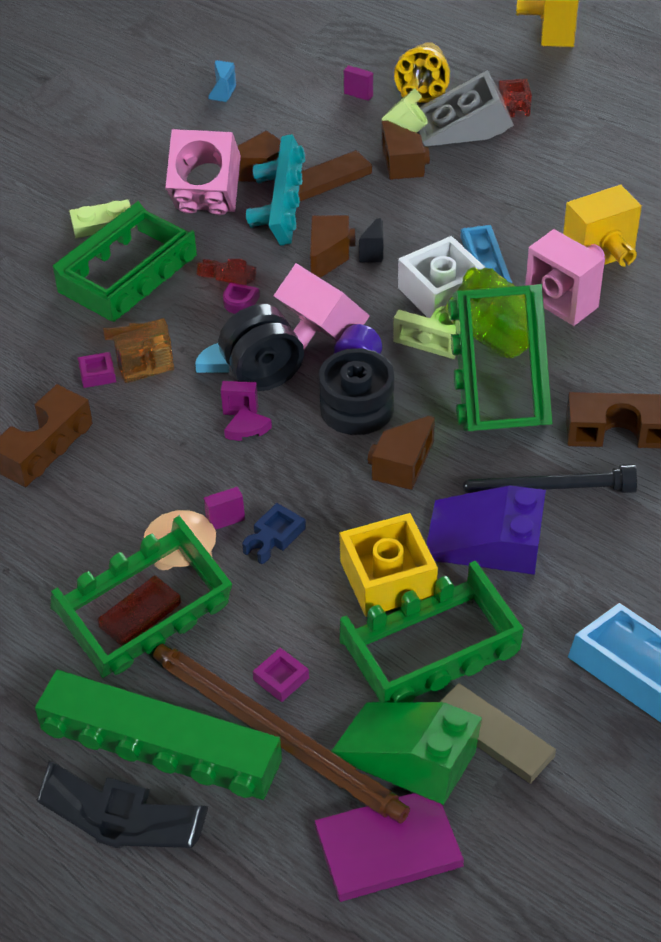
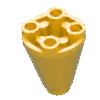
(422, 69)

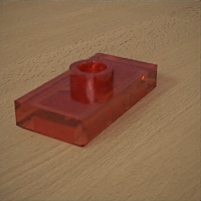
(139, 611)

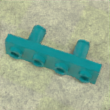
(285, 200)

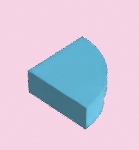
(211, 361)

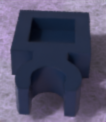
(275, 528)

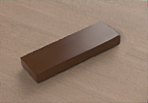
(333, 174)

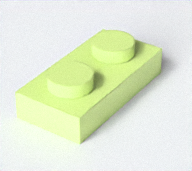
(91, 219)

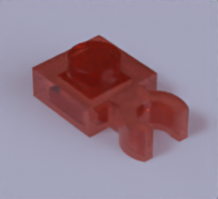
(516, 95)
(232, 271)

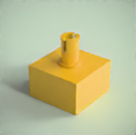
(557, 17)
(608, 220)

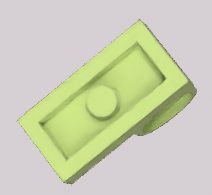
(407, 113)
(425, 333)

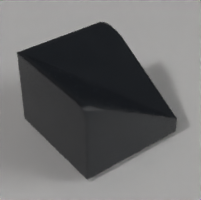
(372, 243)

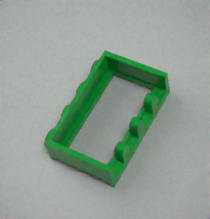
(138, 283)
(463, 345)
(124, 568)
(413, 610)

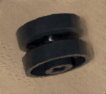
(261, 347)
(356, 391)

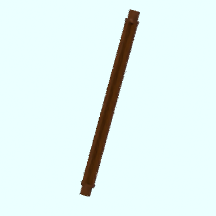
(292, 740)

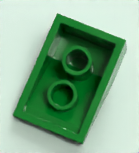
(412, 745)

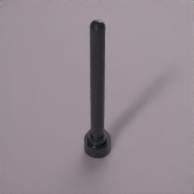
(620, 478)

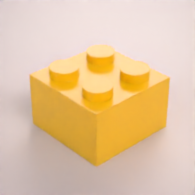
(387, 562)

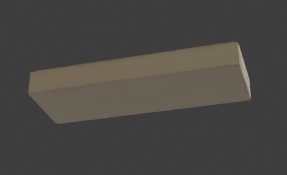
(504, 737)

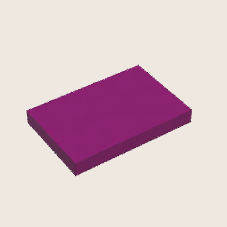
(378, 853)

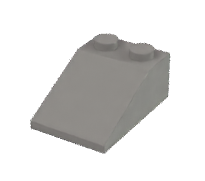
(466, 113)

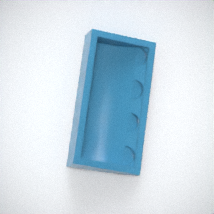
(623, 655)

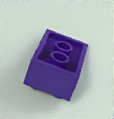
(490, 527)

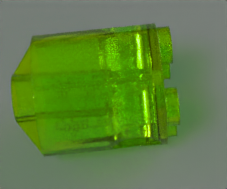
(496, 321)

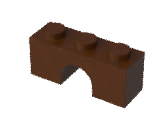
(594, 413)
(61, 421)

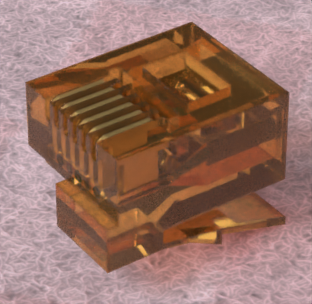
(142, 349)

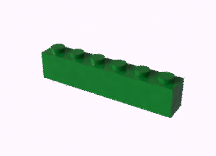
(159, 734)

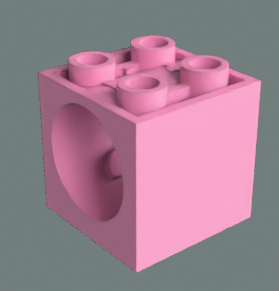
(195, 148)

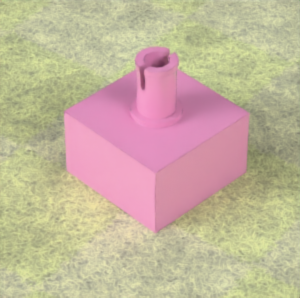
(568, 275)
(318, 305)

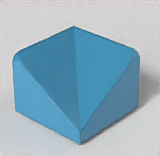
(225, 81)

